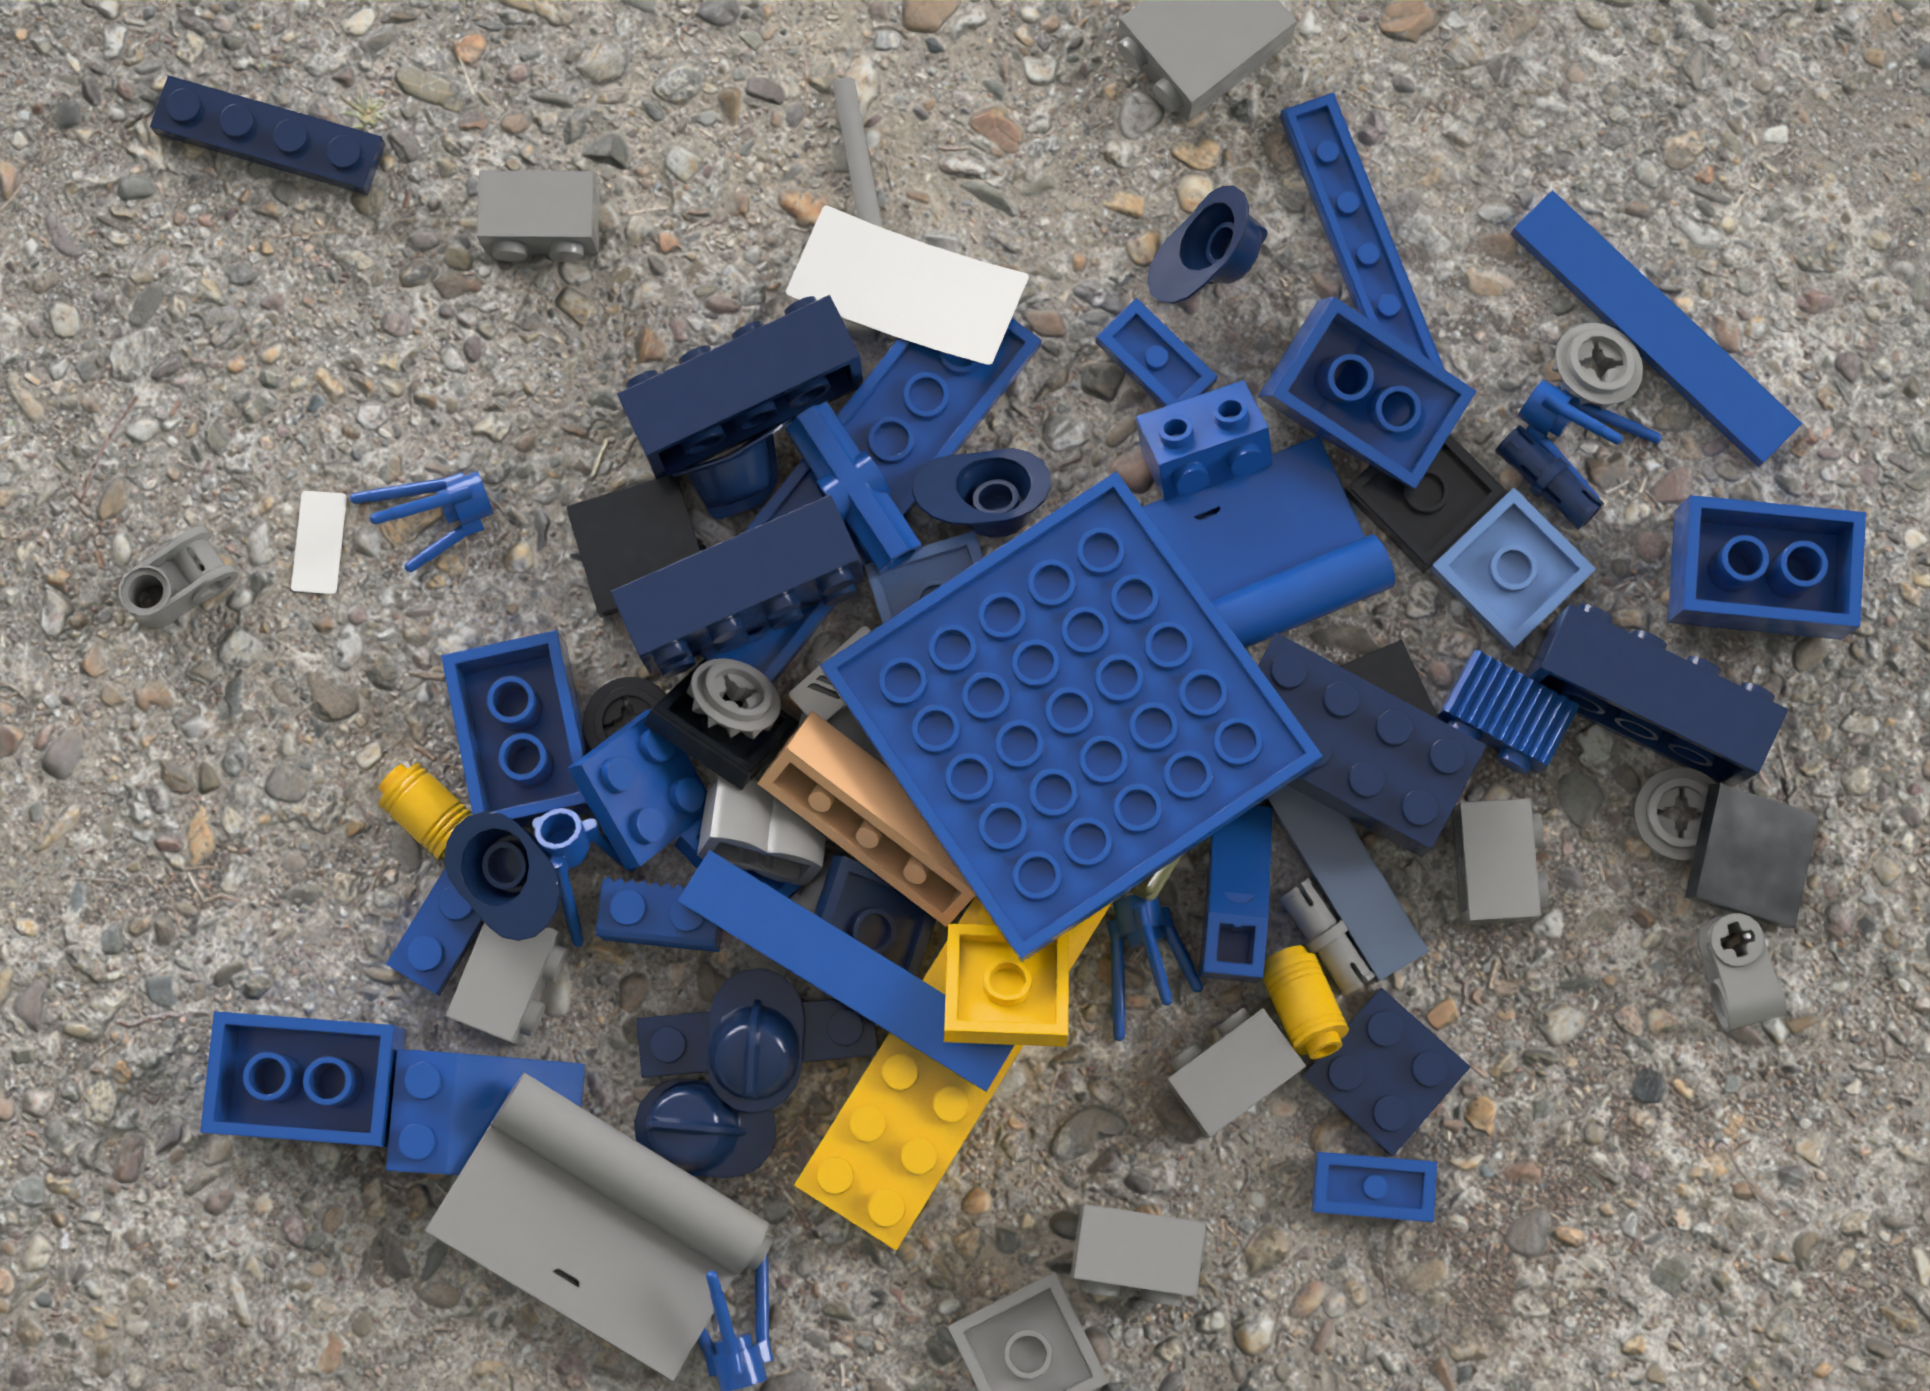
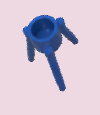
(1553, 410)
(459, 495)
(567, 844)
(1143, 925)
(737, 1359)

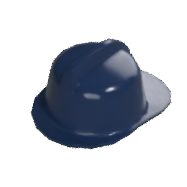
(1209, 247)
(738, 478)
(983, 490)
(503, 875)
(755, 1040)
(702, 1132)

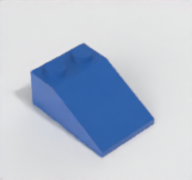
(1366, 392)
(450, 1100)

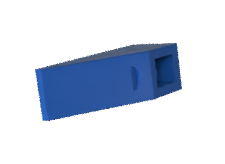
(1237, 899)

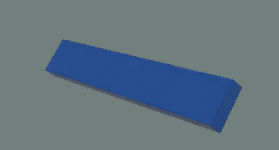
(1355, 222)
(1656, 328)
(835, 965)

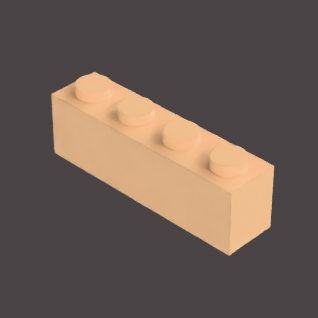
(866, 814)

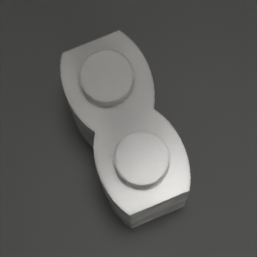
(760, 833)

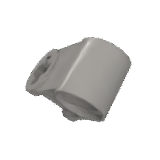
(179, 576)
(1740, 978)

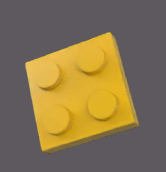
(998, 997)

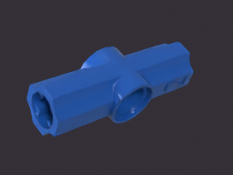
(855, 487)

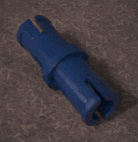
(1549, 477)

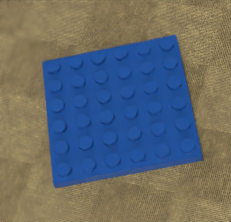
(1070, 715)

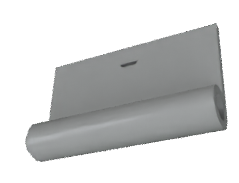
(622, 1221)

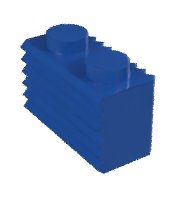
(1508, 713)
(652, 917)

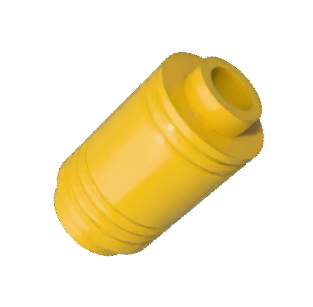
(422, 806)
(1304, 1002)

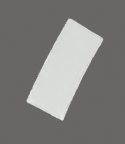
(908, 286)

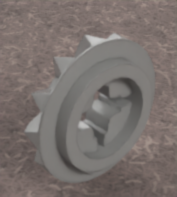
(1611, 351)
(741, 684)
(1661, 794)

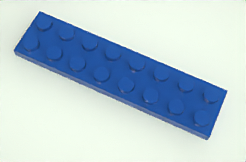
(903, 415)

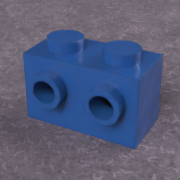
(1207, 441)

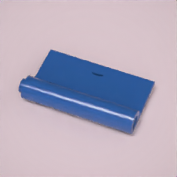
(1277, 546)

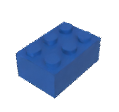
(1767, 567)
(517, 726)
(300, 1079)

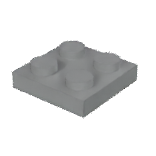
(1028, 1343)

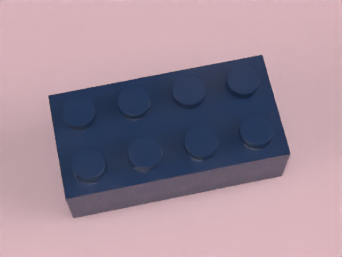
(742, 386)
(740, 588)
(1657, 697)
(1380, 754)

